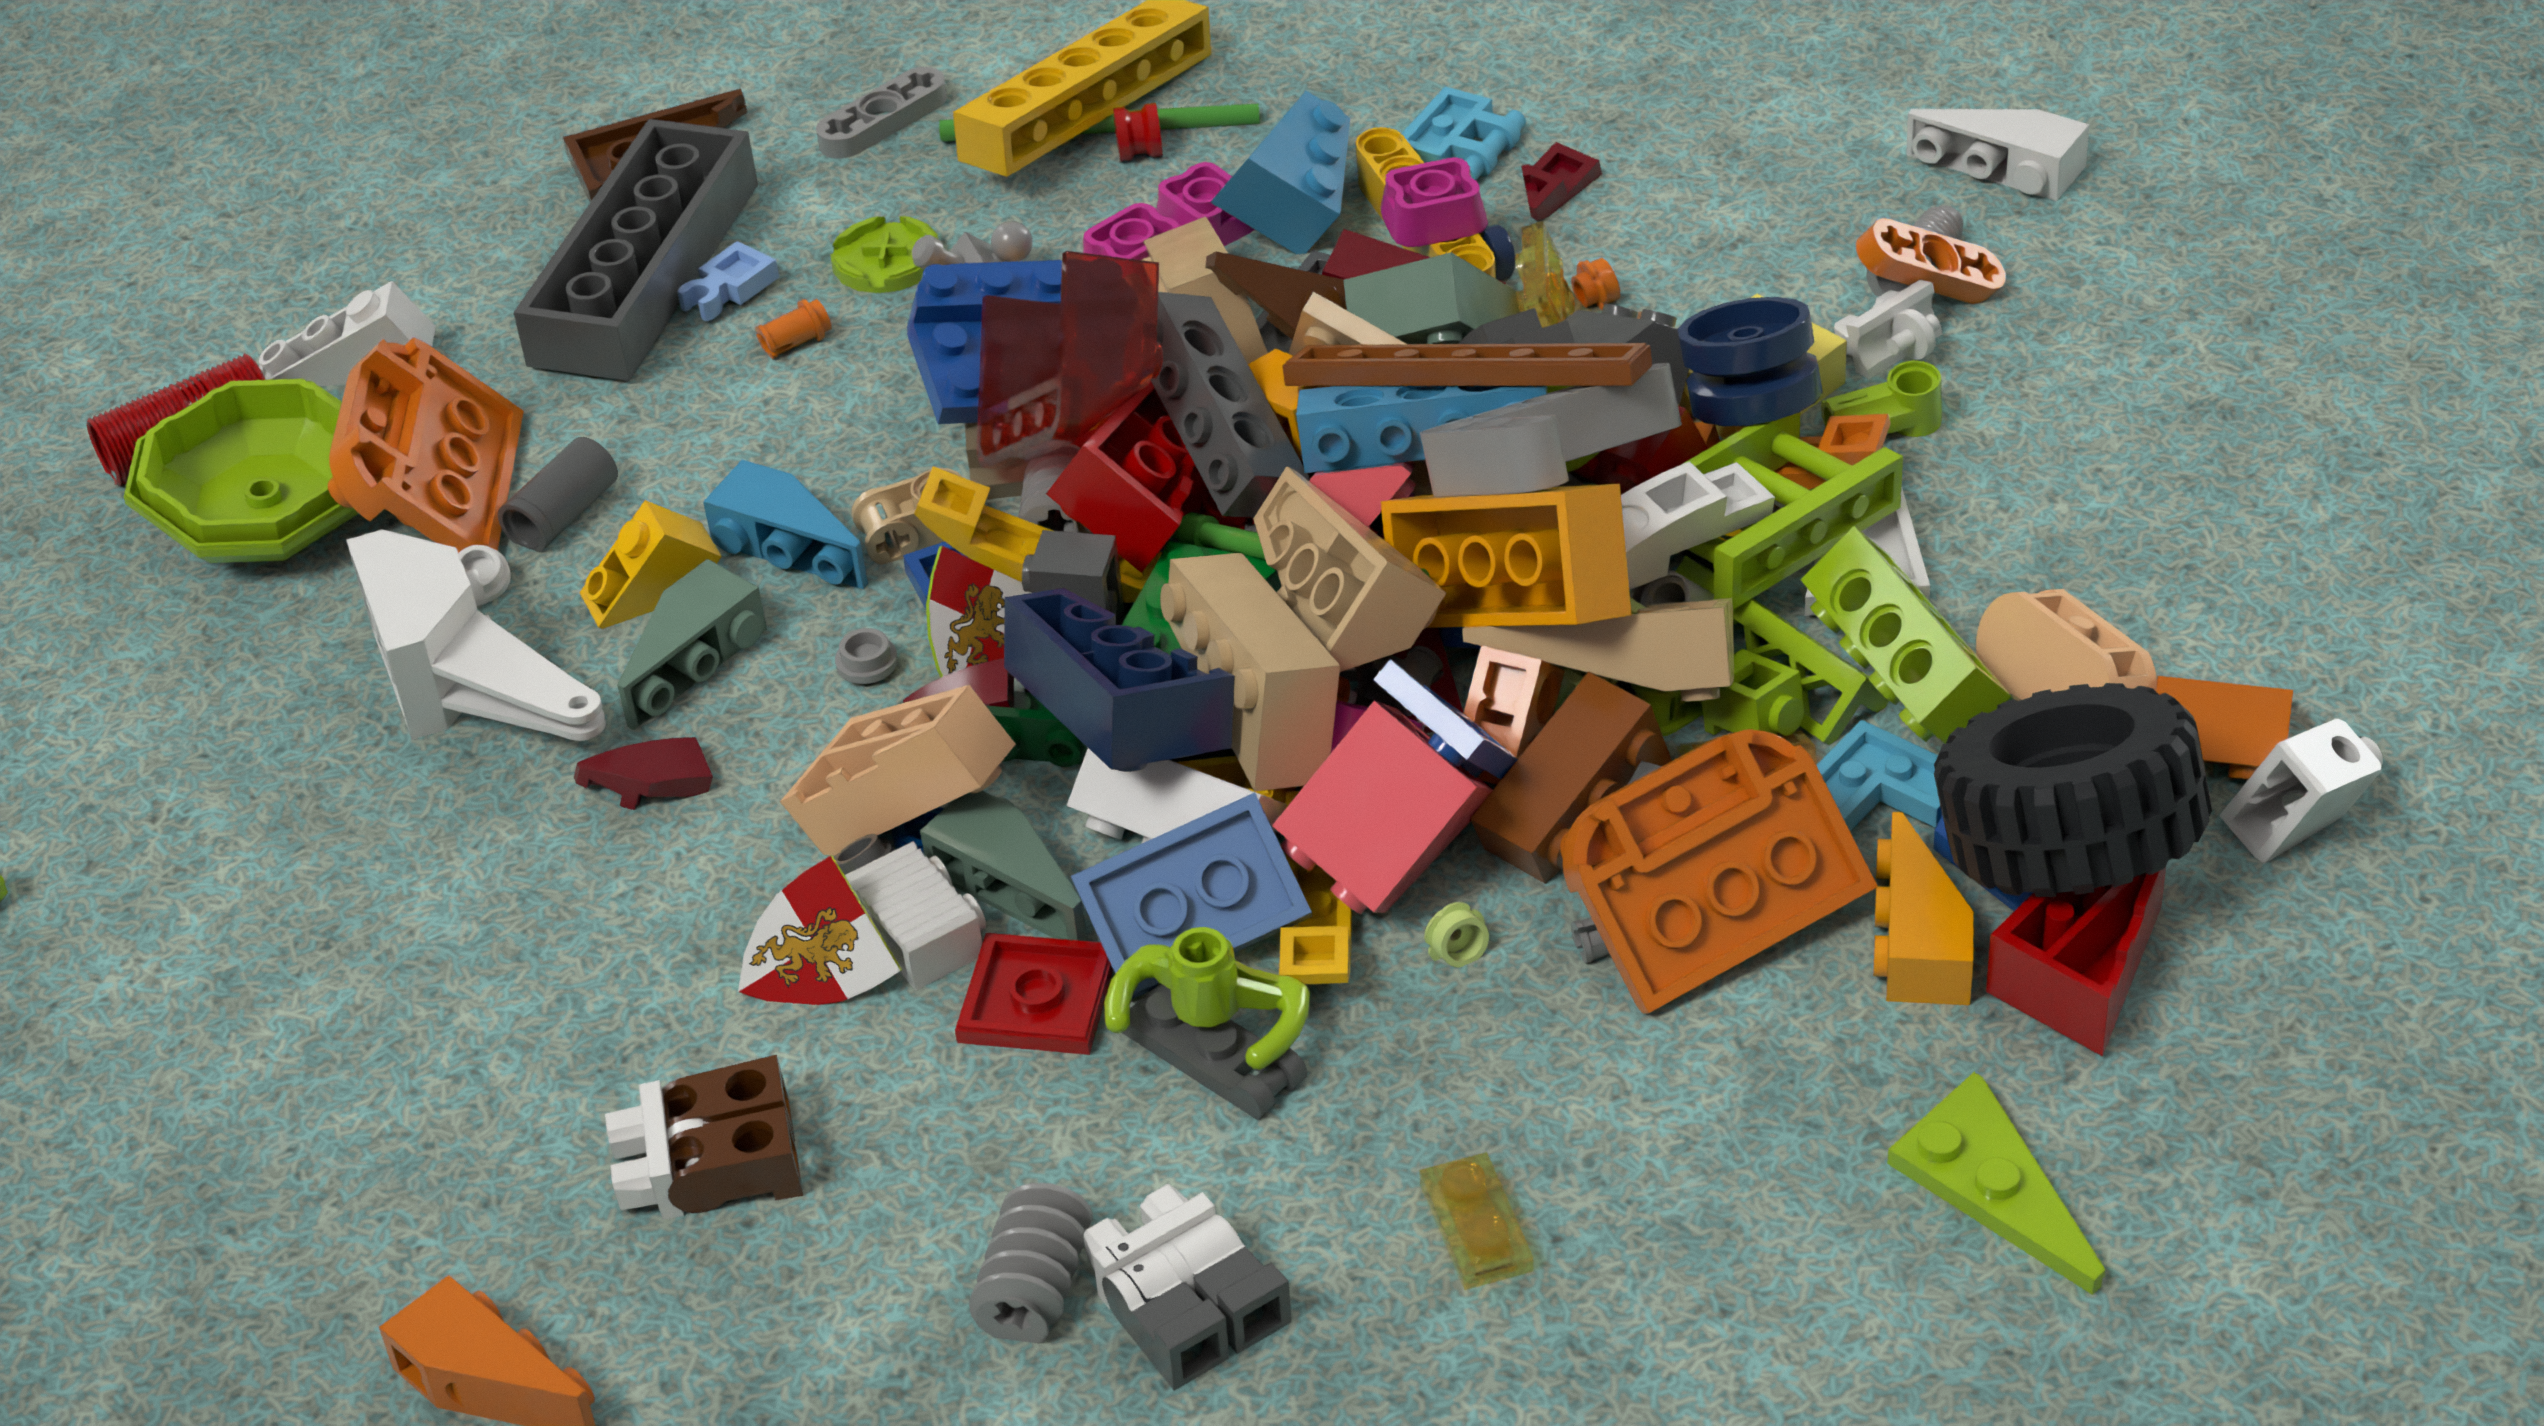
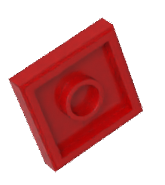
(1035, 994)

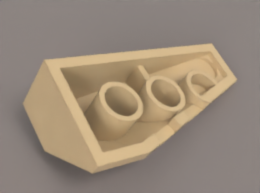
(1659, 647)

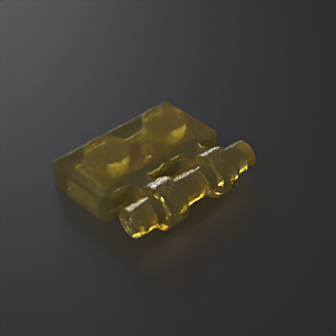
(1542, 277)

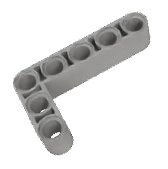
(1530, 441)

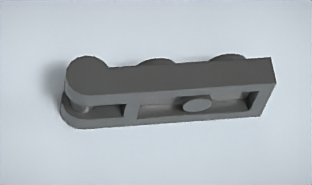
(1212, 1054)

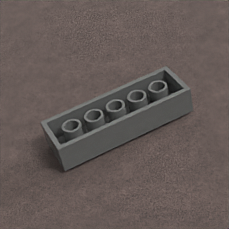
(634, 248)

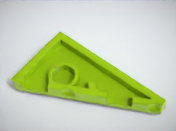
(1983, 1168)

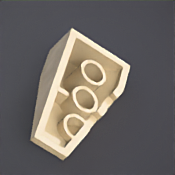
(1341, 575)

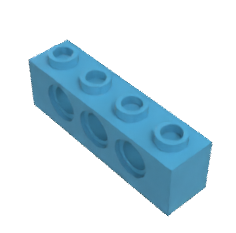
(1384, 423)

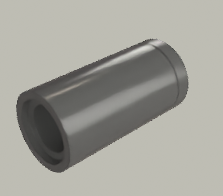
(558, 494)

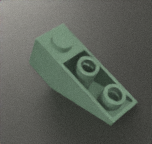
(687, 637)

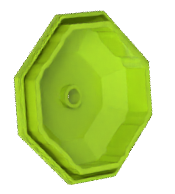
(241, 471)

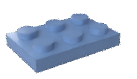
(1207, 873)

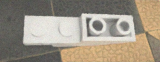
(1685, 511)

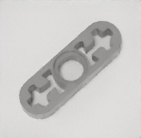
(856, 126)

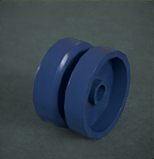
(1750, 361)

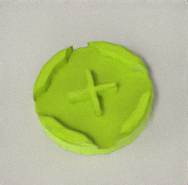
(879, 254)

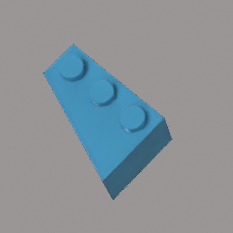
(1293, 177)

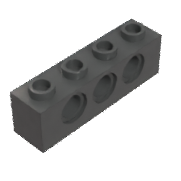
(1219, 406)

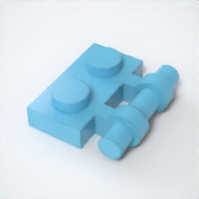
(1452, 122)

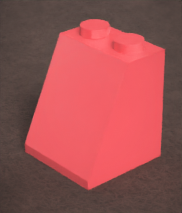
(1379, 810)

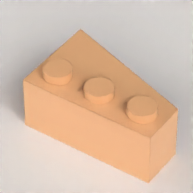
(897, 767)

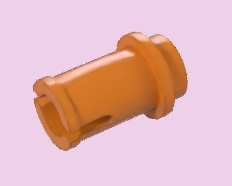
(794, 328)

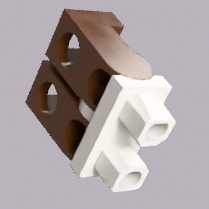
(706, 1140)

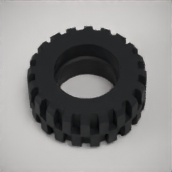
(2073, 789)

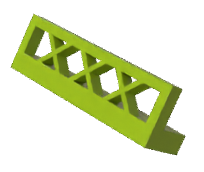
(1802, 653)

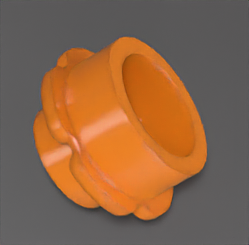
(1595, 283)

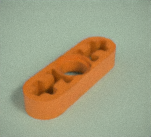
(1898, 251)

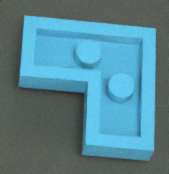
(1880, 767)

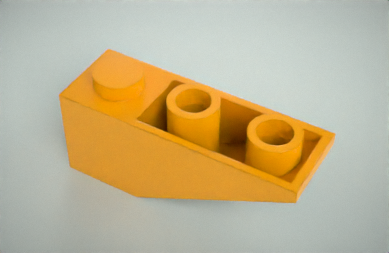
(1926, 920)

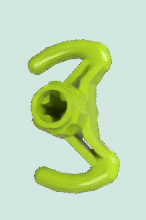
(1210, 989)

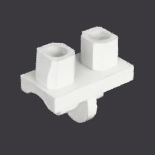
(1894, 328)

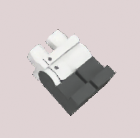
(1185, 1284)

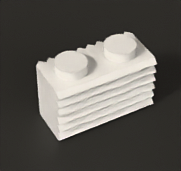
(919, 913)

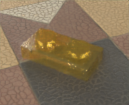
(1476, 1221)

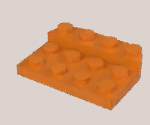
(424, 445)
(1711, 862)

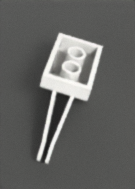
(452, 656)

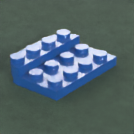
(948, 323)

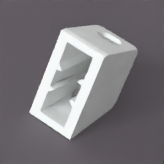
(2324, 766)

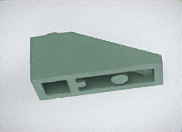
(1004, 864)

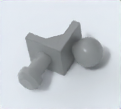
(1009, 243)

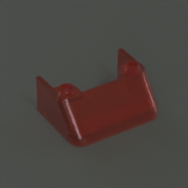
(1065, 365)

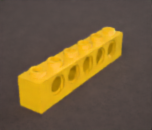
(1081, 85)

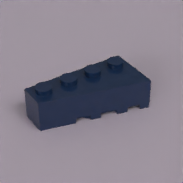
(1113, 683)

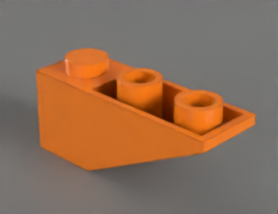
(477, 1365)

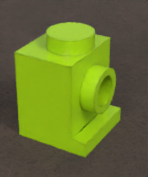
(1760, 698)

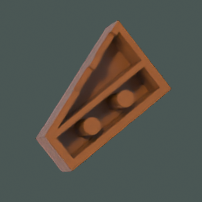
(1572, 763)

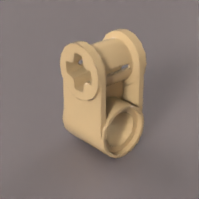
(901, 524)

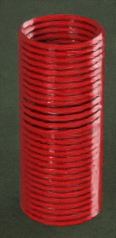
(117, 431)

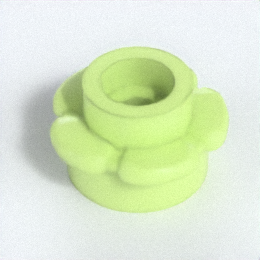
(1470, 935)

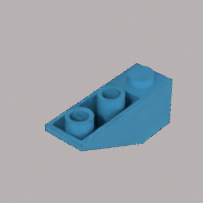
(782, 522)

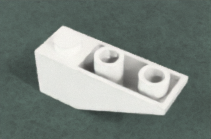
(2007, 146)
(338, 342)

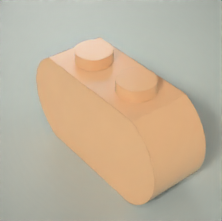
(2056, 643)

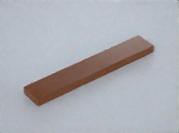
(1469, 365)

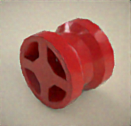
(1138, 132)

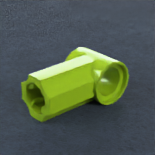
(1909, 398)

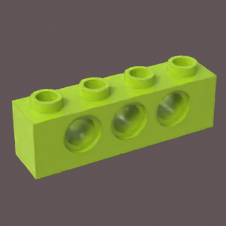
(1901, 637)

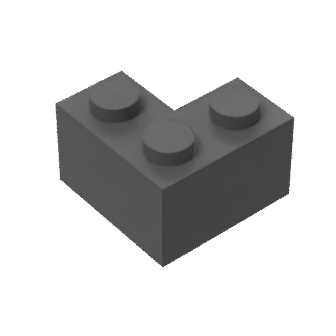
(1080, 564)

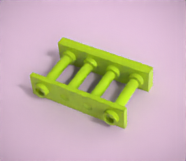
(1809, 520)

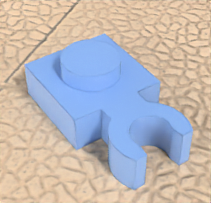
(731, 275)

